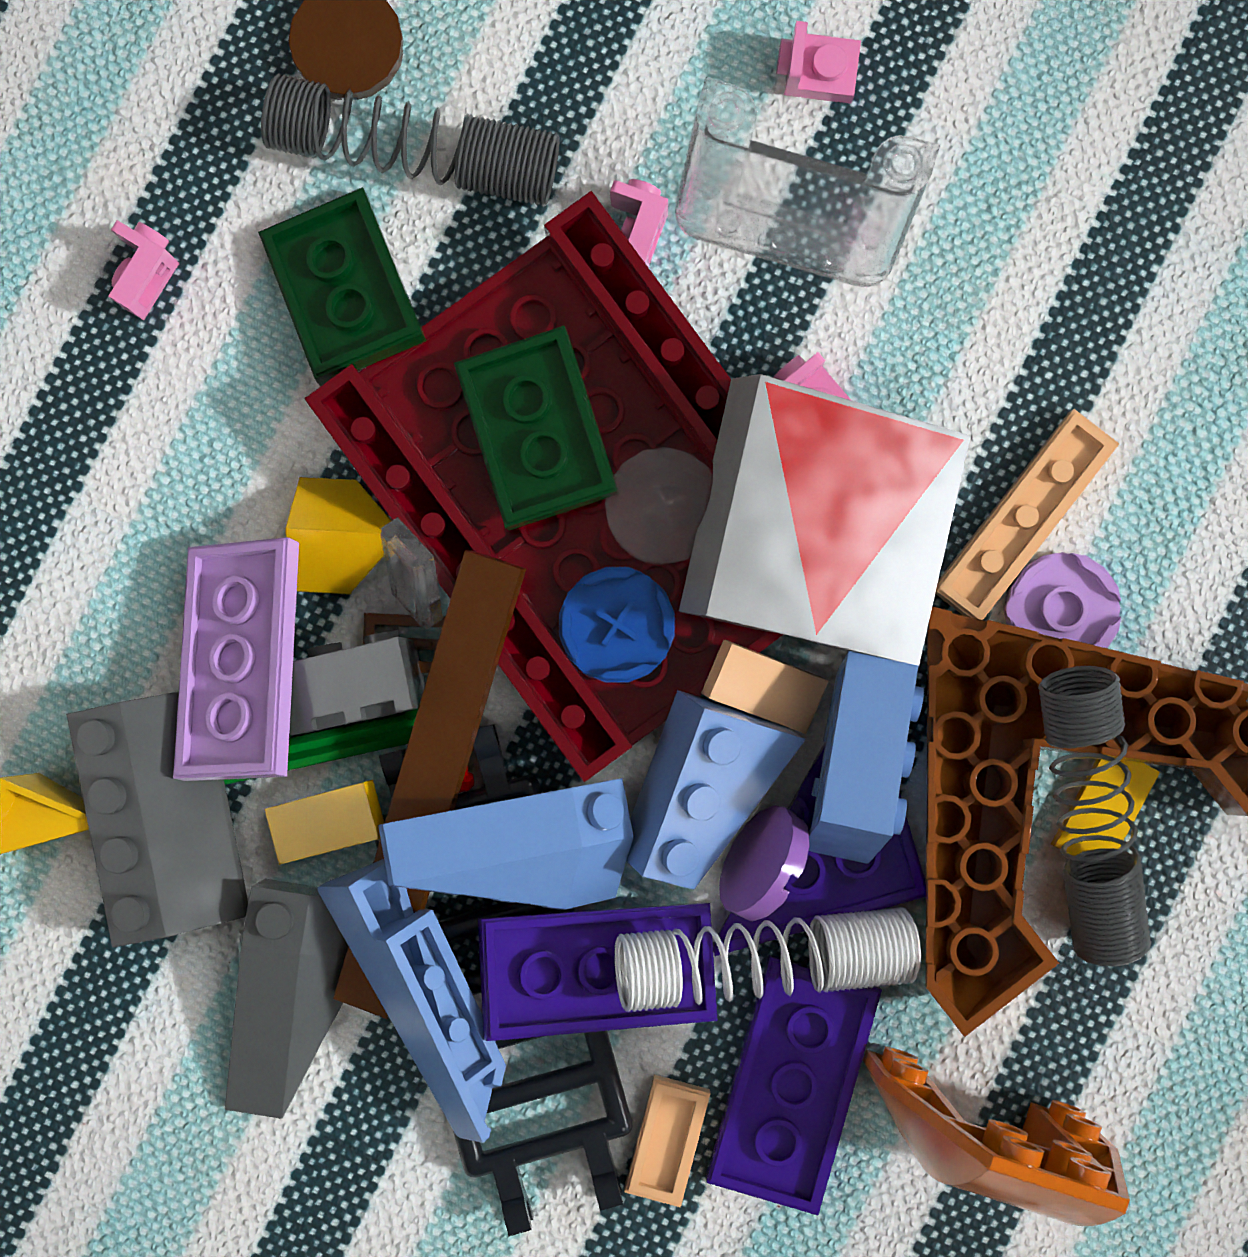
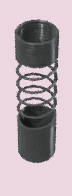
(488, 157)
(1101, 884)

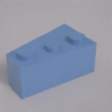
(865, 757)

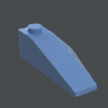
(528, 850)

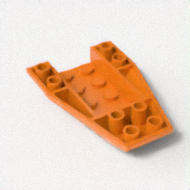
(1050, 1167)

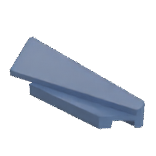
(421, 992)

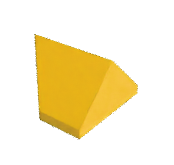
(336, 534)
(37, 811)

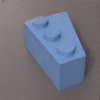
(703, 786)

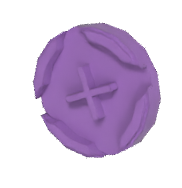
(762, 861)

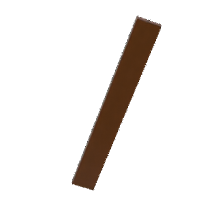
(447, 718)

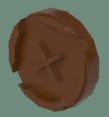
(347, 45)

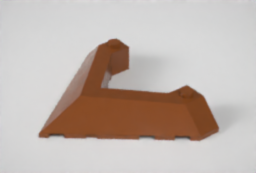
(982, 776)

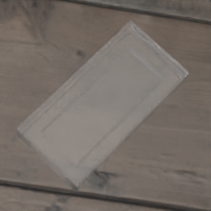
(411, 573)

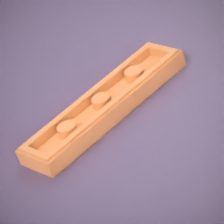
(1025, 516)

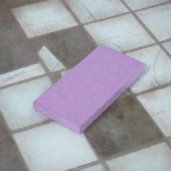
(237, 661)

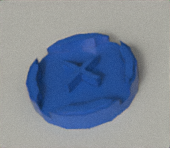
(616, 624)

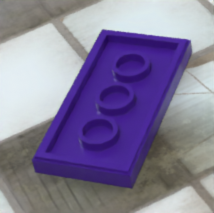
(560, 975)
(792, 1090)

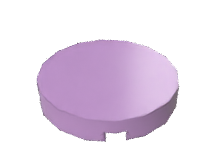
(1065, 599)

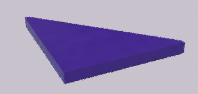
(834, 883)

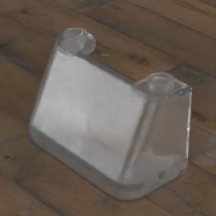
(793, 204)

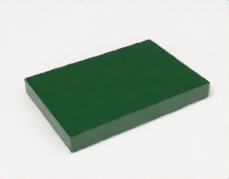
(341, 286)
(536, 428)

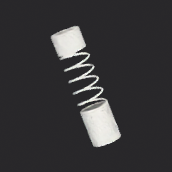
(843, 955)

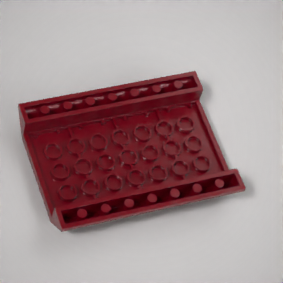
(648, 389)

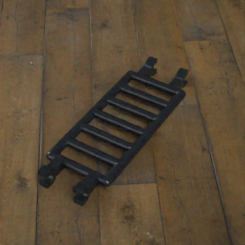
(601, 1069)

